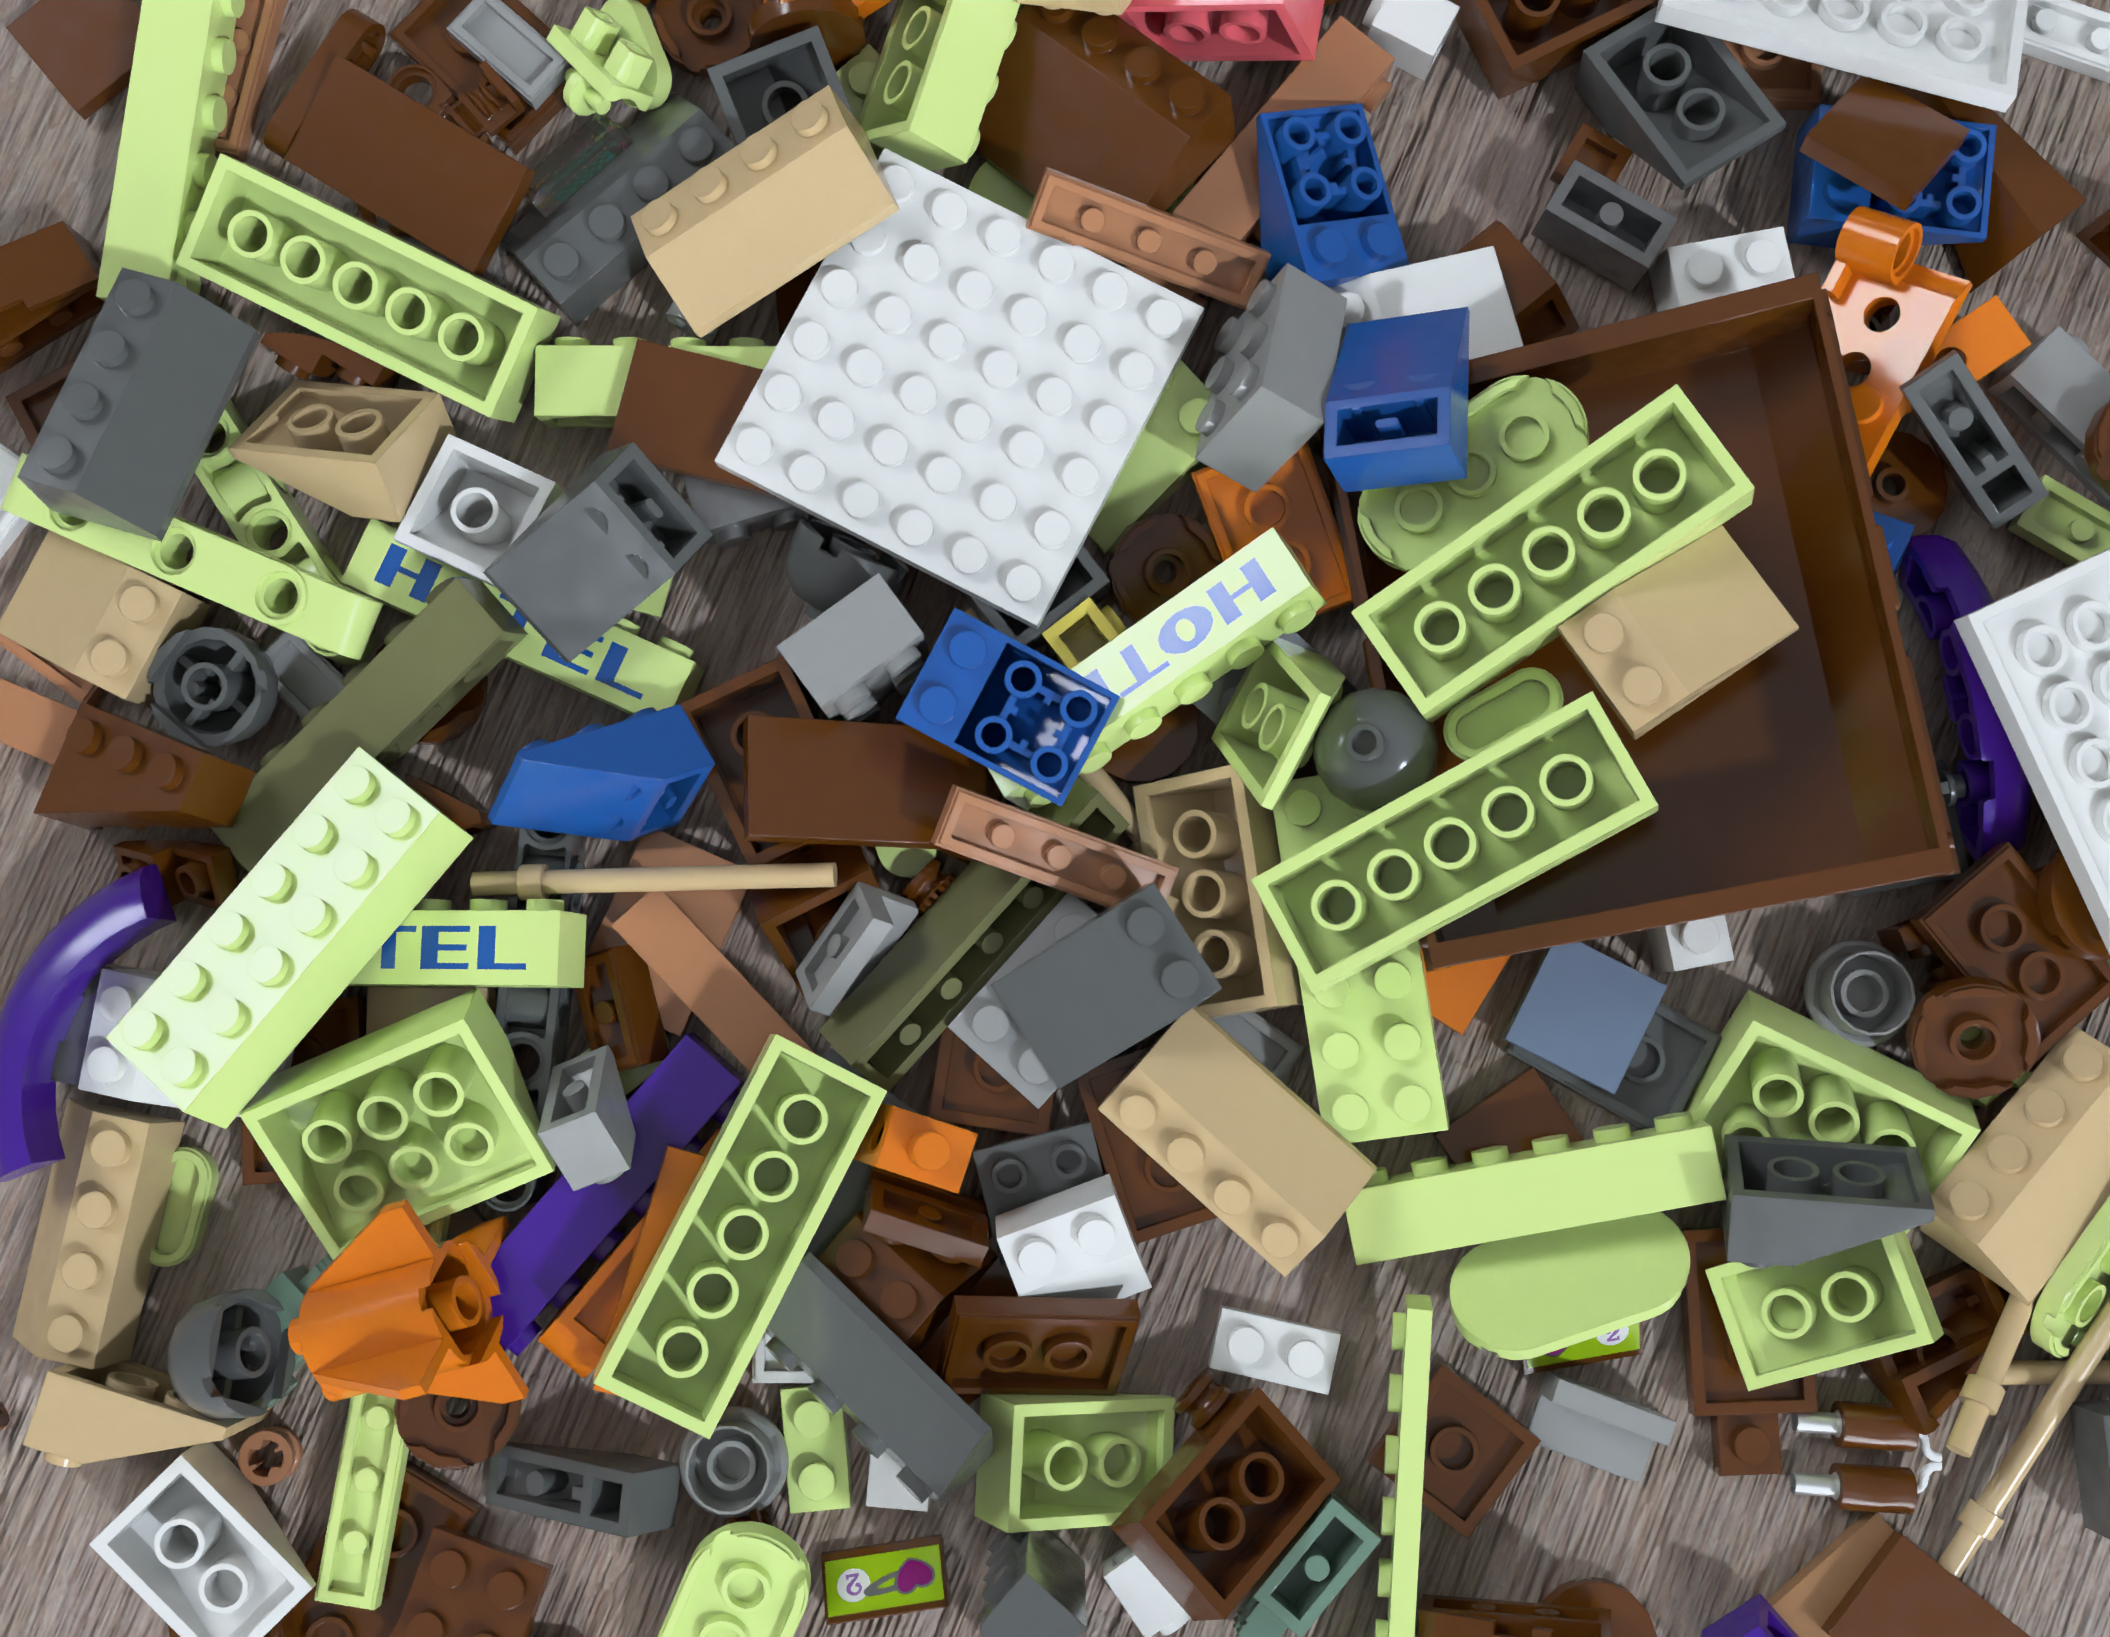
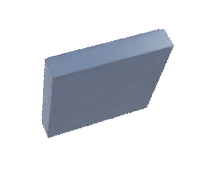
(1584, 1014)

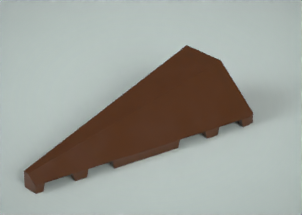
(2024, 197)
(1931, 1376)

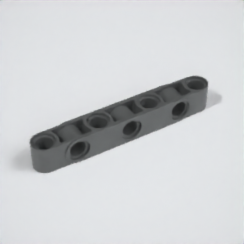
(539, 1014)

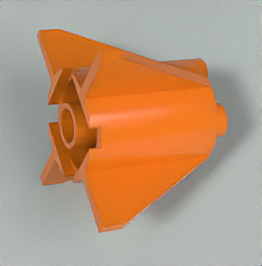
(408, 1315)

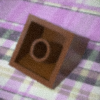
(799, 915)
(900, 1282)

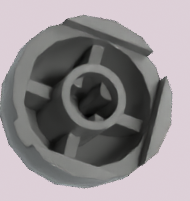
(831, 564)
(212, 686)
(1375, 748)
(231, 1355)

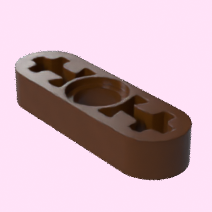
(352, 37)

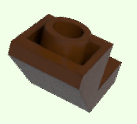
(1534, 294)

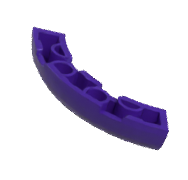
(1998, 794)
(46, 1001)

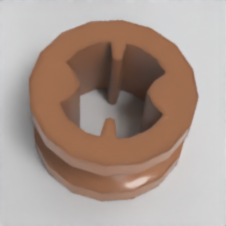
(252, 1466)

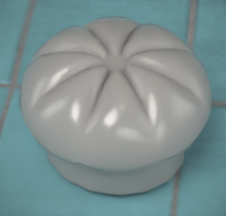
(1859, 992)
(738, 1466)

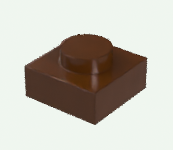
(1595, 152)
(1746, 1444)

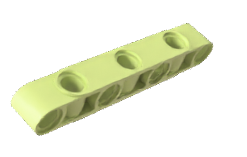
(260, 505)
(221, 572)

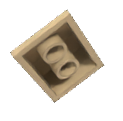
(349, 444)
(97, 616)
(1676, 630)
(117, 1414)

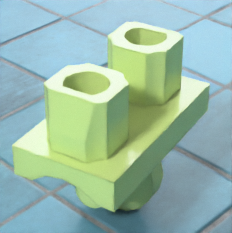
(596, 72)

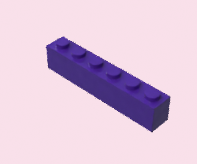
(570, 1226)

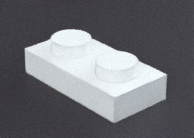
(1274, 1349)

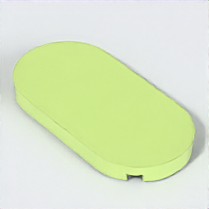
(1515, 438)
(1568, 1284)
(2075, 1289)
(741, 1584)

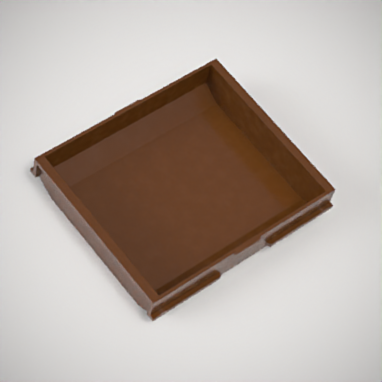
(1811, 757)

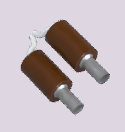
(1860, 1485)

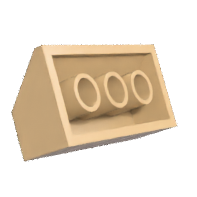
(765, 211)
(1220, 842)
(1238, 1139)
(2033, 1172)
(97, 1235)

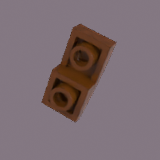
(322, 357)
(188, 869)

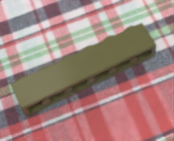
(381, 708)
(953, 953)

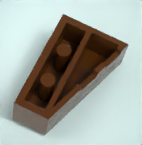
(45, 290)
(139, 778)
(1499, 1618)

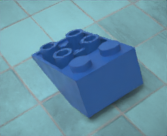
(1324, 195)
(1949, 207)
(1400, 402)
(1007, 707)
(607, 778)

